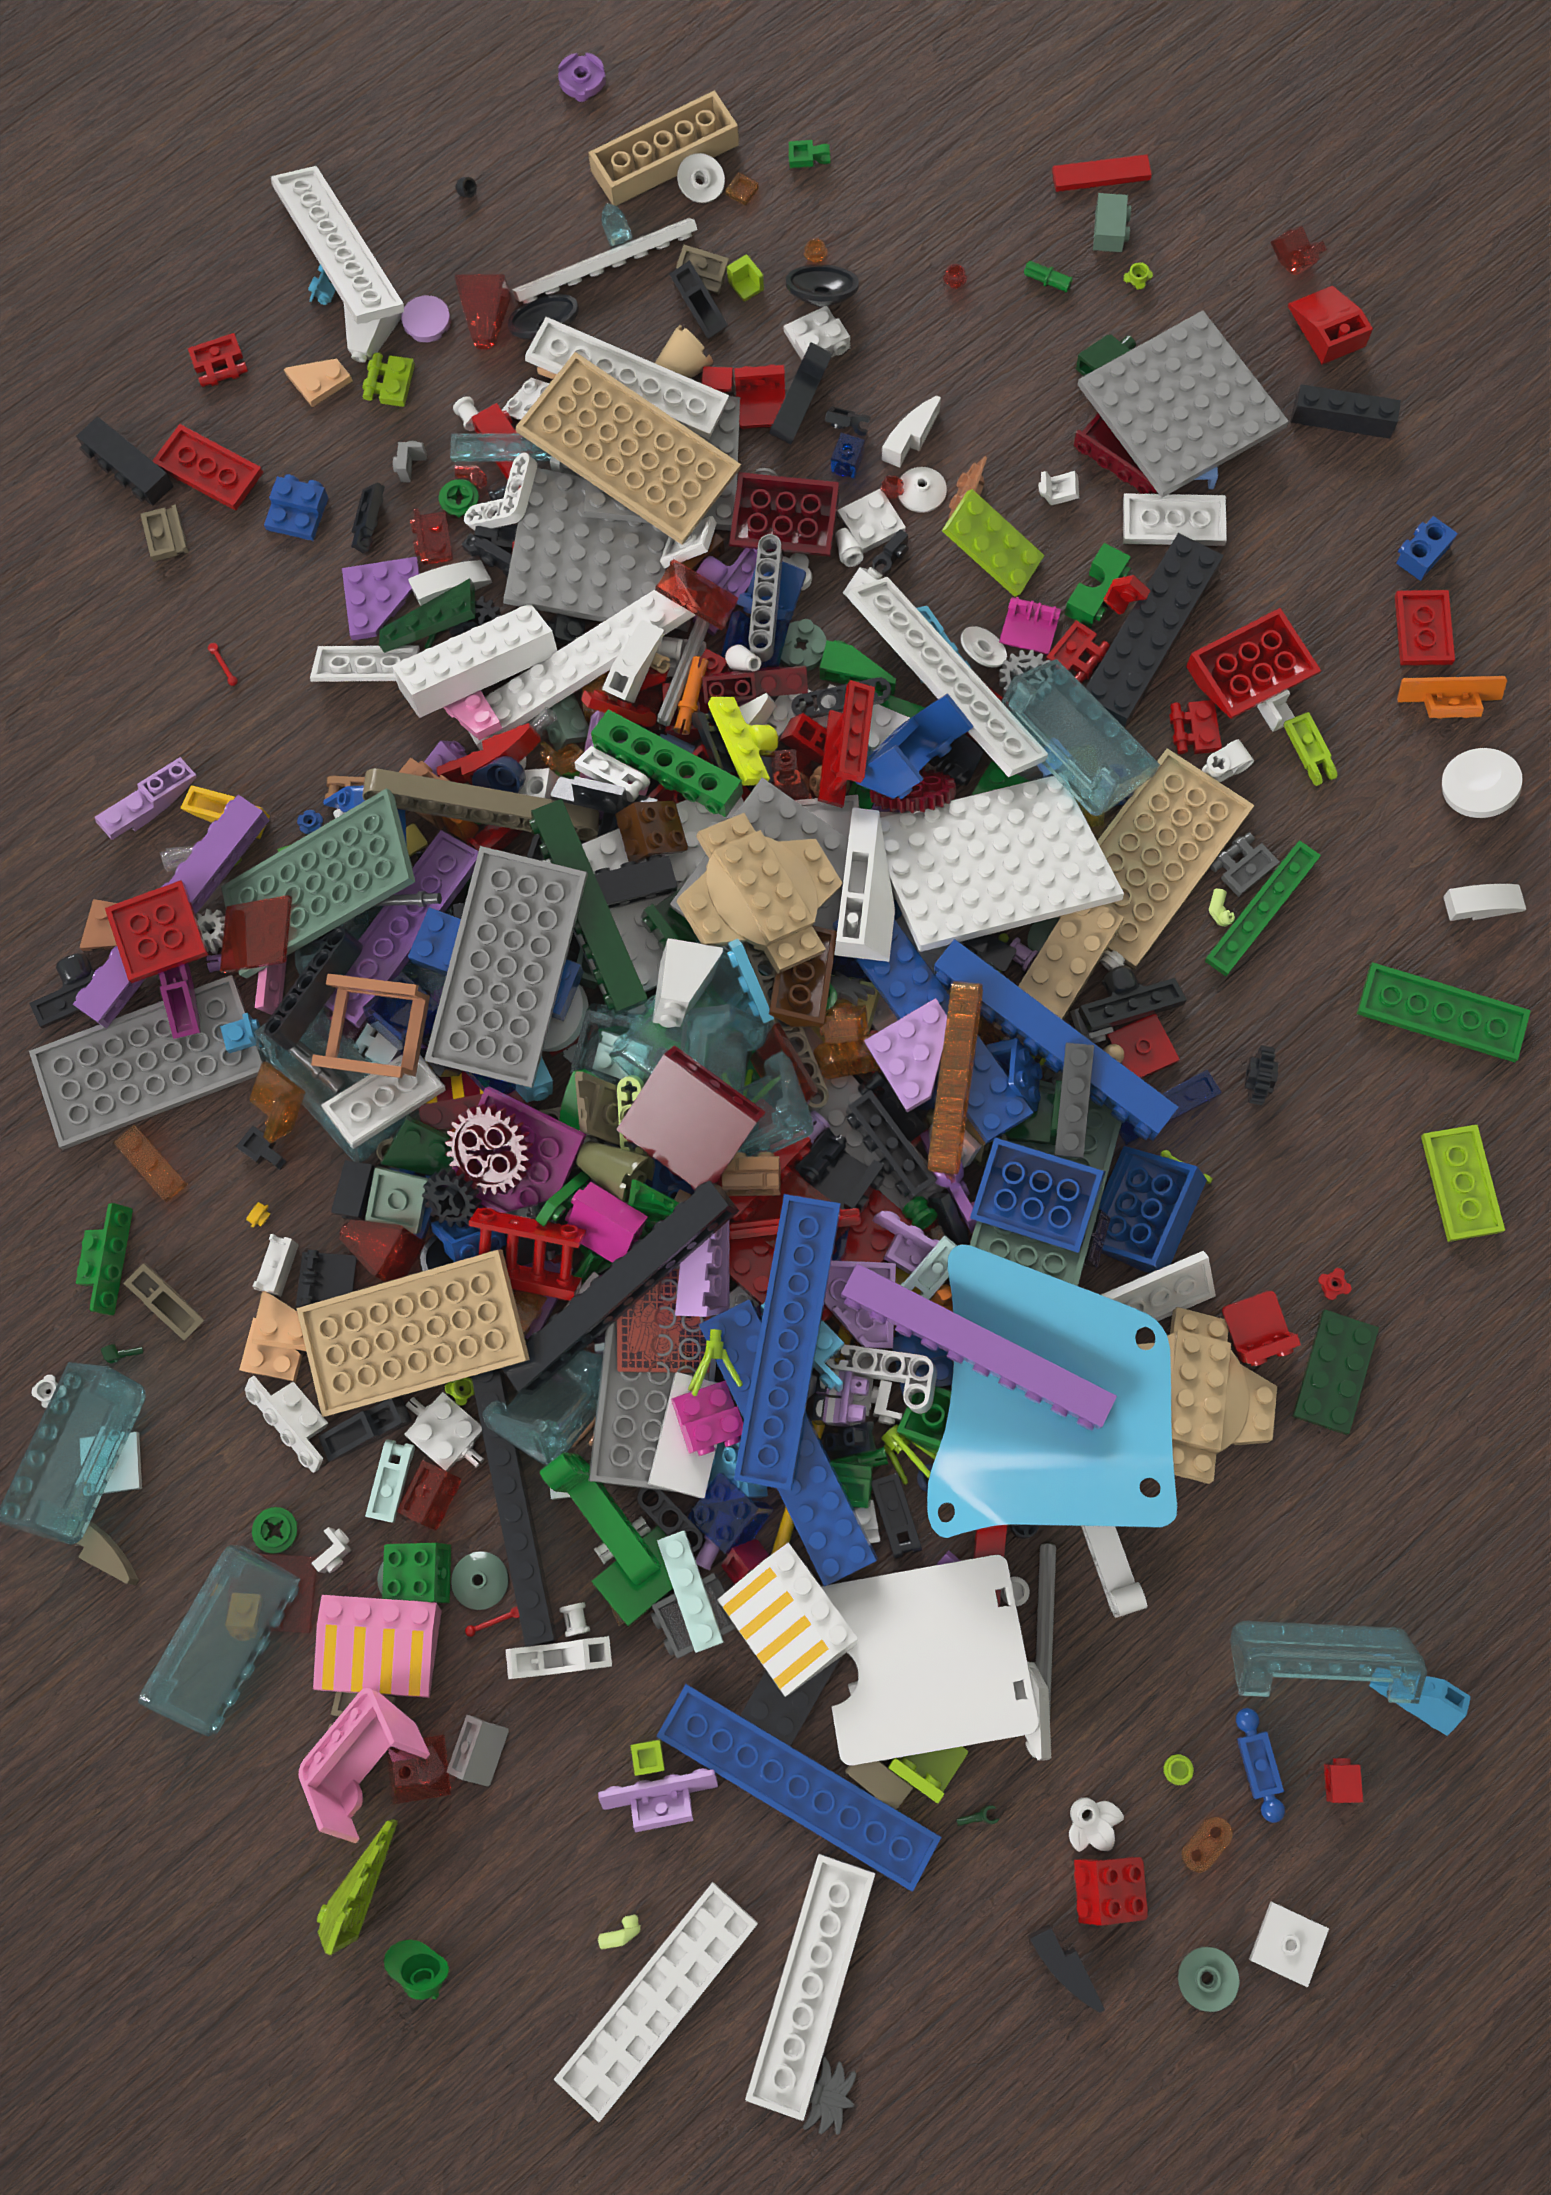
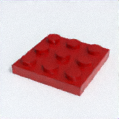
(156, 931)

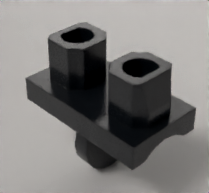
(850, 1440)

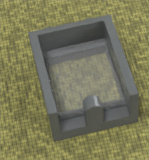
(670, 1618)

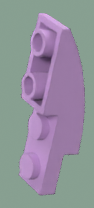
(148, 801)

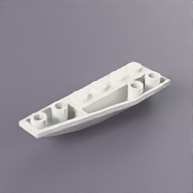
(867, 895)

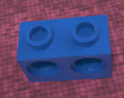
(1425, 547)

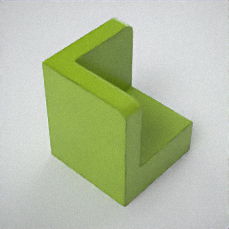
(745, 278)
(647, 1757)

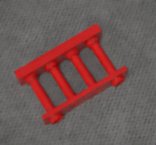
(846, 744)
(534, 1279)

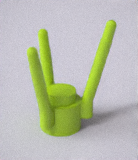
(899, 1443)

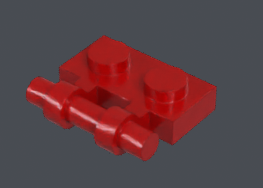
(215, 354)
(1072, 647)
(1203, 727)

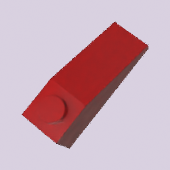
(805, 736)

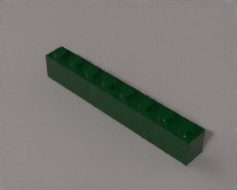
(594, 918)

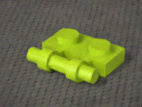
(396, 379)

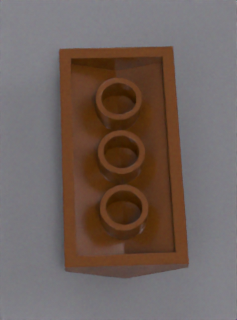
(802, 991)

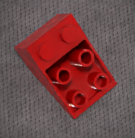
(1331, 323)

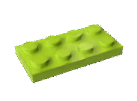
(993, 543)
(1462, 1183)

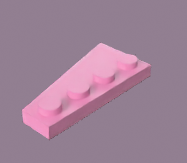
(475, 715)

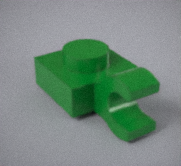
(804, 153)

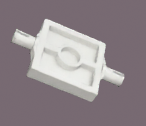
(444, 1432)

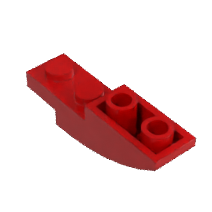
(512, 743)

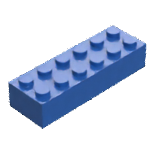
(435, 947)

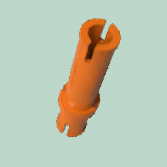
(690, 696)

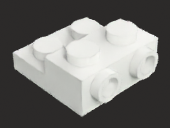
(819, 328)

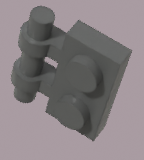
(1247, 871)

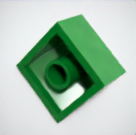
(928, 1427)

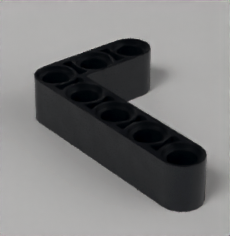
(334, 955)

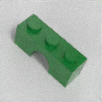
(1088, 602)

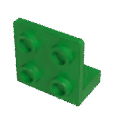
(417, 1572)

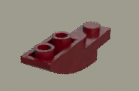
(750, 684)

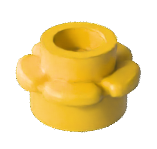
(258, 1215)

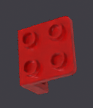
(760, 394)
(1259, 1328)
(1110, 1890)

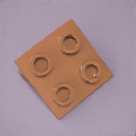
(968, 481)

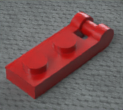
(599, 701)

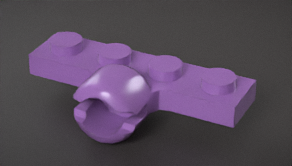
(731, 578)
(954, 1186)

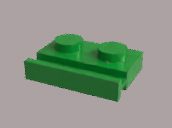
(856, 1481)

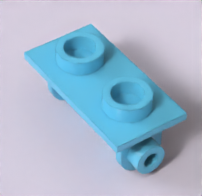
(322, 288)

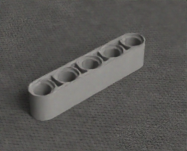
(765, 586)

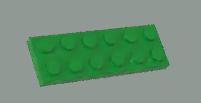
(1443, 1012)

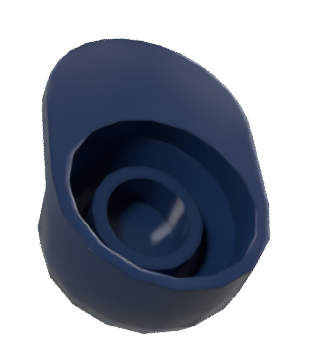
(501, 774)

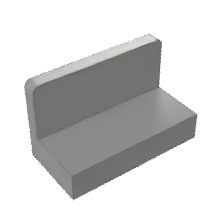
(477, 1751)

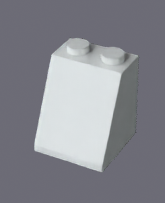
(682, 979)

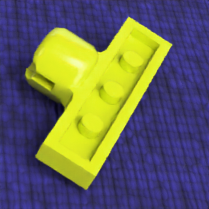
(744, 742)

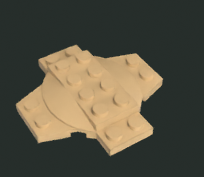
(760, 892)
(1212, 1395)

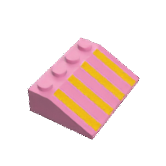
(376, 1645)

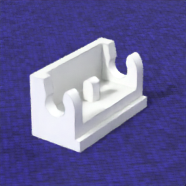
(276, 1265)

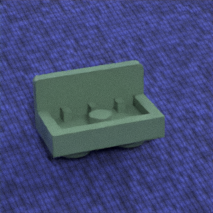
(570, 723)

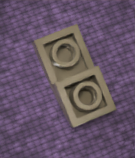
(881, 1782)

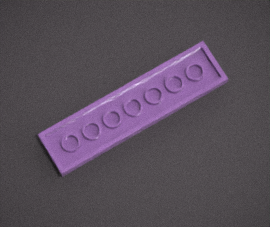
(389, 938)

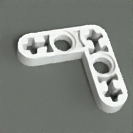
(513, 505)

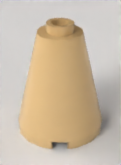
(684, 354)

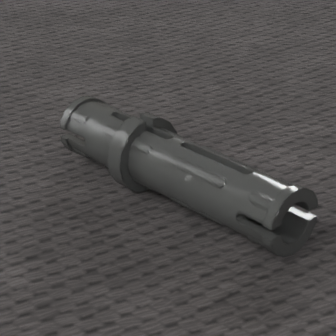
(333, 1080)

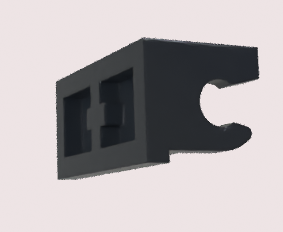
(353, 1190)

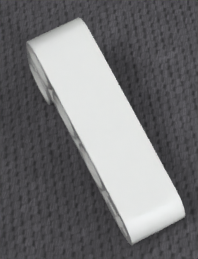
(880, 1371)
(1114, 1570)

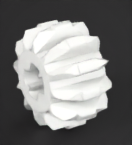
(212, 921)

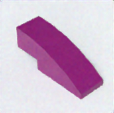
(180, 1001)

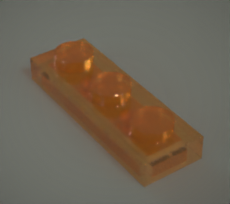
(150, 1163)

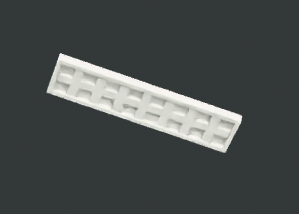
(655, 2002)

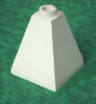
(368, 337)

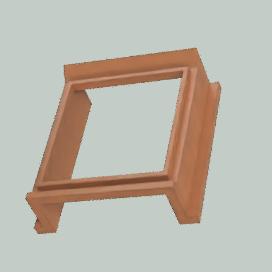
(378, 988)

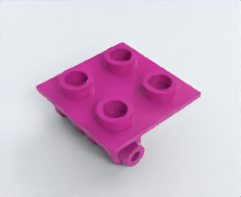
(1030, 625)

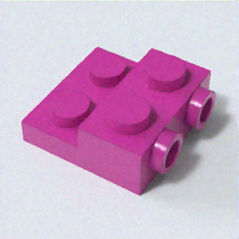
(708, 1418)

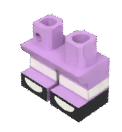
(838, 1408)

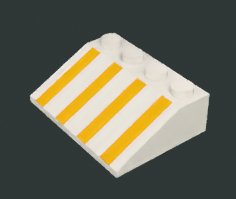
(787, 1620)

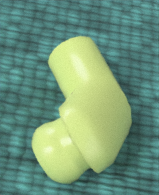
(1218, 911)
(622, 1936)

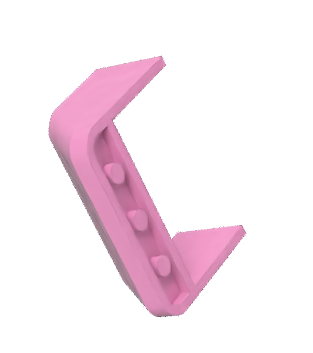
(347, 1755)

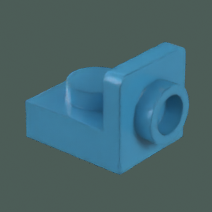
(240, 1033)

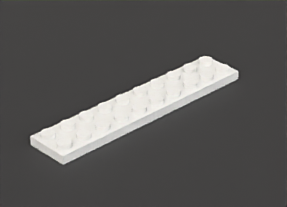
(337, 245)
(578, 662)
(946, 673)

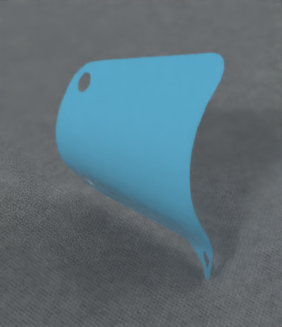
(1019, 1459)

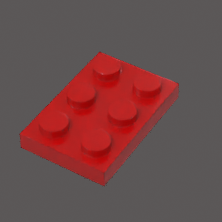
(1424, 627)

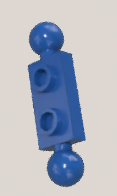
(1260, 1765)

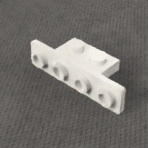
(292, 1417)

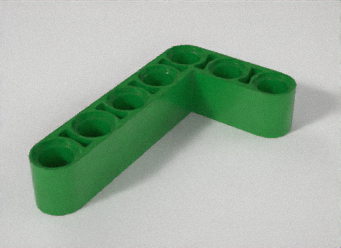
(571, 1475)

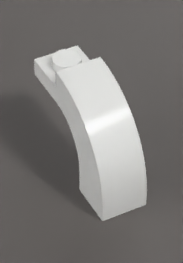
(558, 1658)

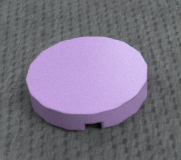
(426, 318)

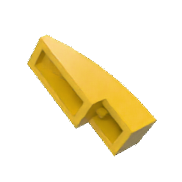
(208, 804)

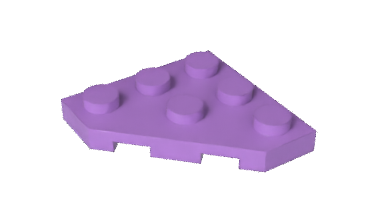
(376, 594)

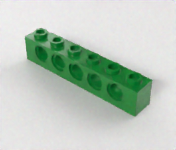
(660, 751)

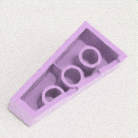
(705, 1278)

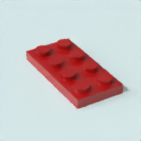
(208, 467)

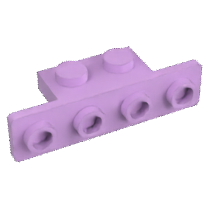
(909, 1243)
(659, 1801)

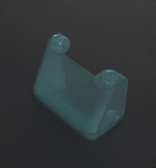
(720, 1041)
(785, 1106)
(553, 1415)

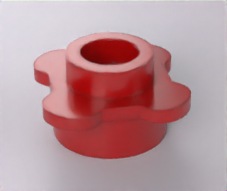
(1331, 1291)

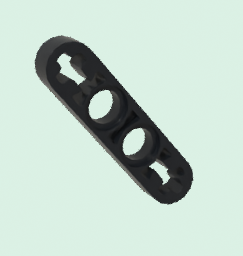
(839, 694)

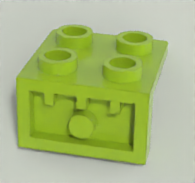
(930, 1770)

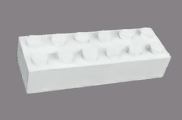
(474, 660)

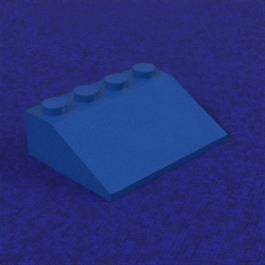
(1037, 1194)
(1148, 1208)

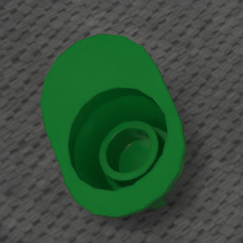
(416, 1968)

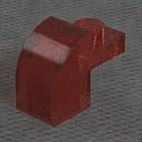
(1295, 250)

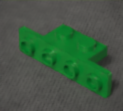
(104, 1258)

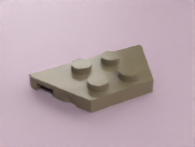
(598, 1108)

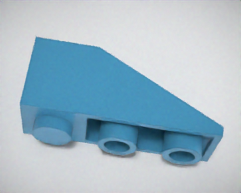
(1439, 1706)

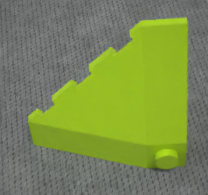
(347, 1908)

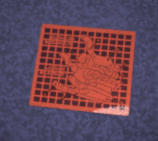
(640, 1329)

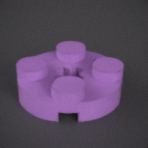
(581, 87)

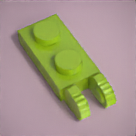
(1310, 747)

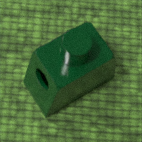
(1103, 352)

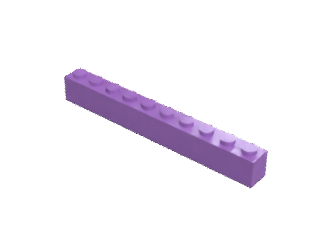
(201, 874)
(979, 1347)

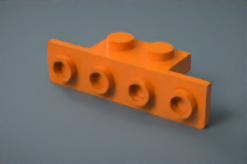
(1452, 695)

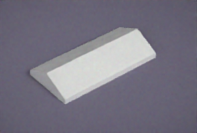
(358, 663)

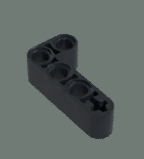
(800, 393)

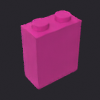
(608, 1222)

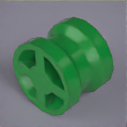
(919, 1212)

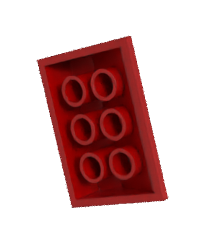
(1252, 664)

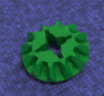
(451, 491)
(262, 1532)

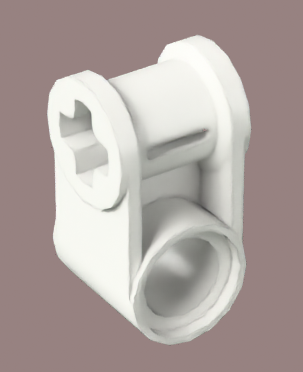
(1228, 761)

